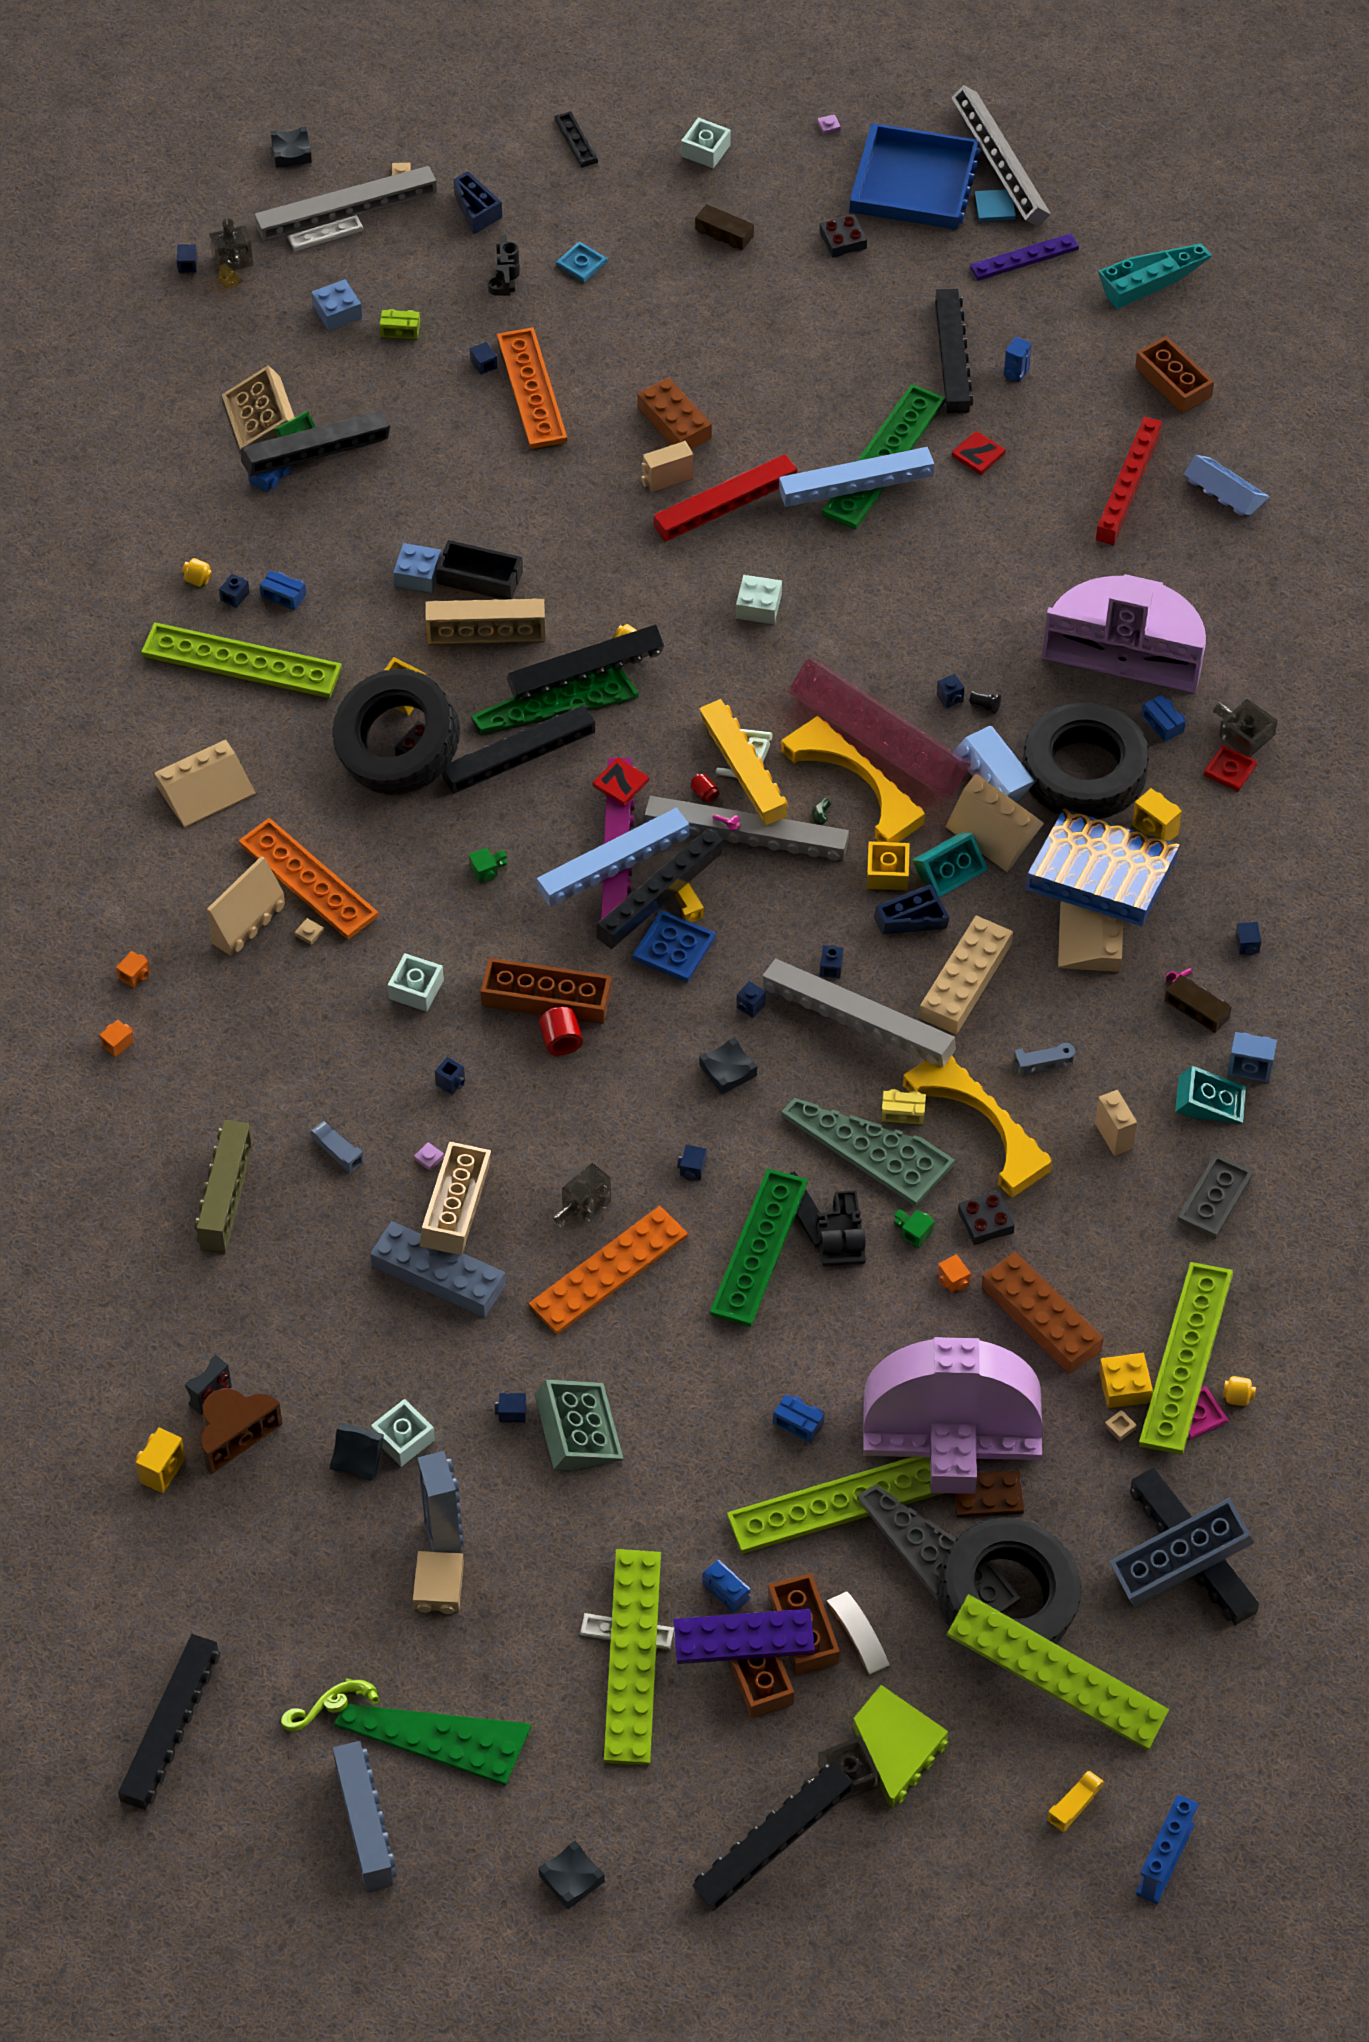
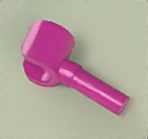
(731, 823)
(1172, 974)

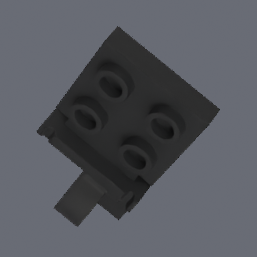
(506, 269)
(840, 1232)

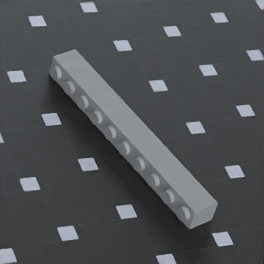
(1001, 156)
(345, 203)
(782, 834)
(859, 1012)

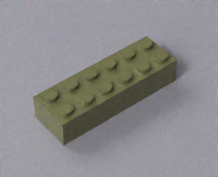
(224, 1186)

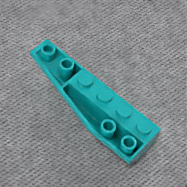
(1149, 273)

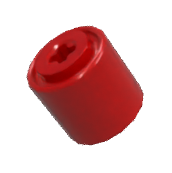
(560, 1031)

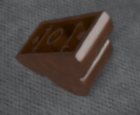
(235, 1424)

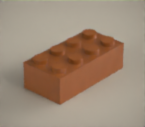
(1174, 374)
(674, 414)
(803, 1594)
(762, 1684)

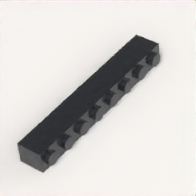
(953, 351)
(315, 443)
(585, 662)
(519, 749)
(659, 888)
(1220, 1579)
(168, 1722)
(773, 1836)

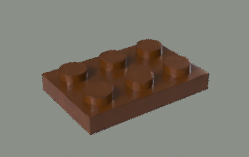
(995, 1495)

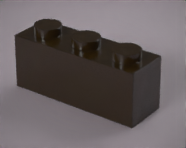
(724, 227)
(1198, 1003)

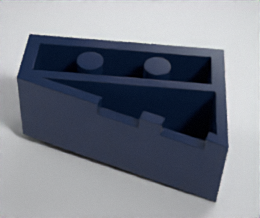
(476, 202)
(912, 913)

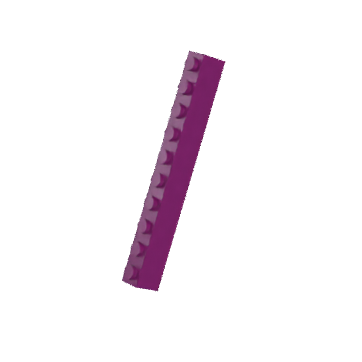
(616, 824)

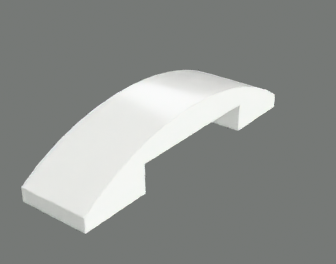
(859, 1631)

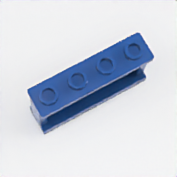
(1167, 1849)

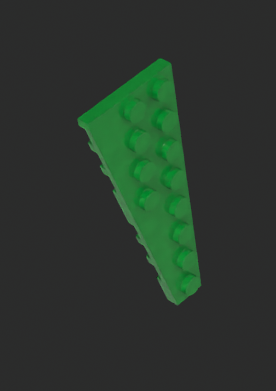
(592, 693)
(464, 1743)

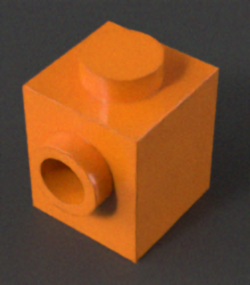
(133, 969)
(116, 1037)
(953, 1274)

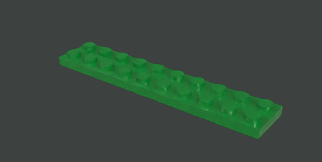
(896, 435)

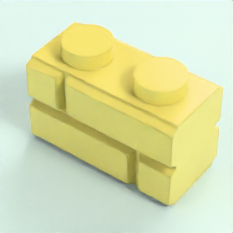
(903, 1107)

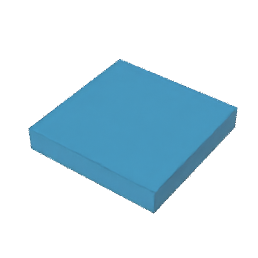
(994, 205)
(581, 262)

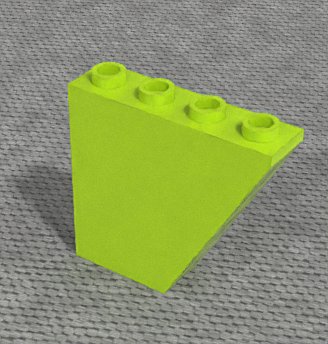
(898, 1741)

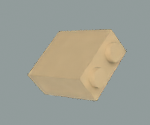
(667, 466)
(1115, 1122)
(438, 1582)

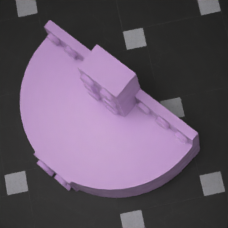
(1131, 621)
(955, 1406)

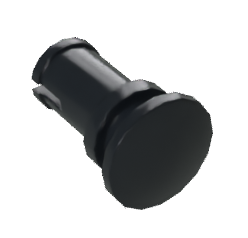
(986, 701)

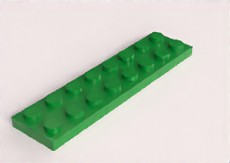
(759, 1247)

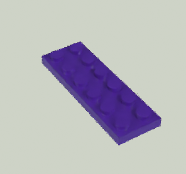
(743, 1636)

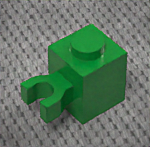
(485, 865)
(914, 1228)

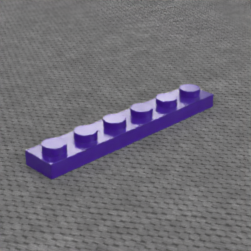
(1024, 257)

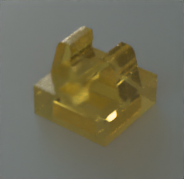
(230, 276)

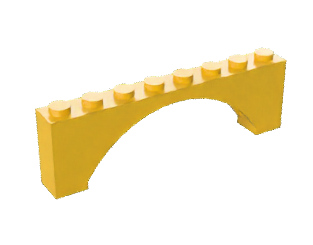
(821, 743)
(1024, 1158)

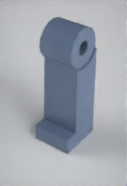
(1043, 1059)
(337, 1147)

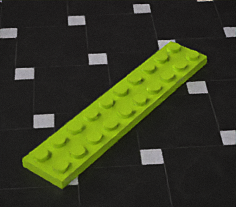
(241, 660)
(1186, 1358)
(827, 1504)
(632, 1657)
(1057, 1672)

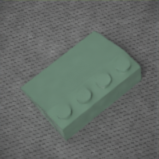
(577, 1424)

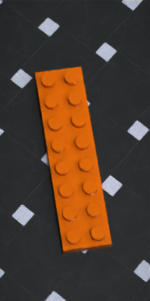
(532, 388)
(309, 879)
(607, 1270)

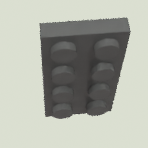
(1215, 1196)

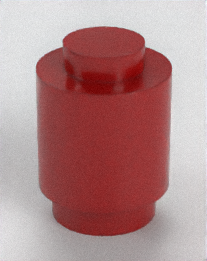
(704, 787)

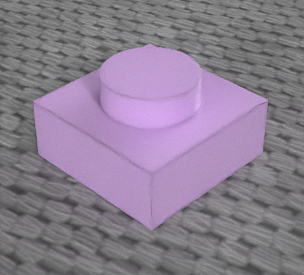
(829, 124)
(429, 1156)

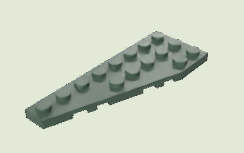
(896, 1160)

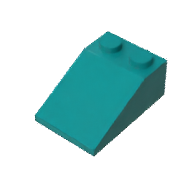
(1209, 1096)

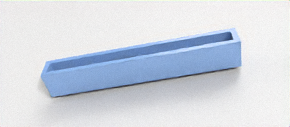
(856, 476)
(613, 857)

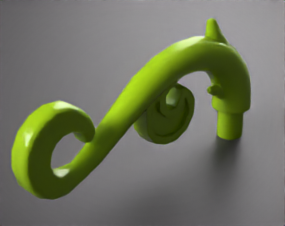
(327, 1700)

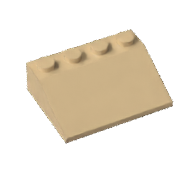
(257, 407)
(204, 783)
(996, 821)
(245, 907)
(1089, 940)

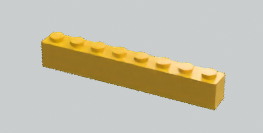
(743, 762)

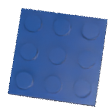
(674, 946)

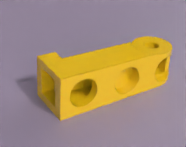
(691, 905)
(1075, 1801)

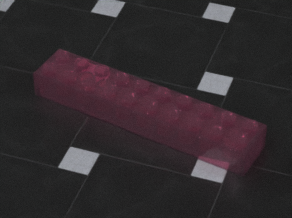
(879, 728)

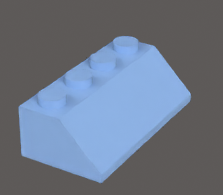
(1225, 485)
(995, 763)

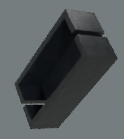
(479, 570)

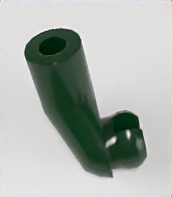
(819, 811)

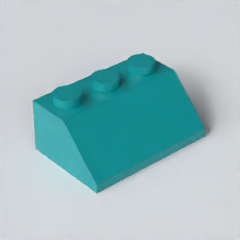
(951, 863)

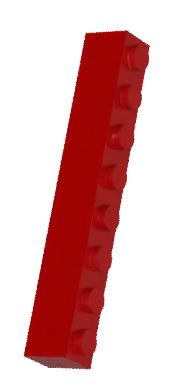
(1128, 480)
(722, 498)

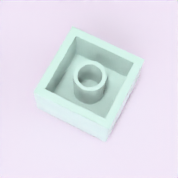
(705, 143)
(758, 599)
(415, 982)
(404, 1432)

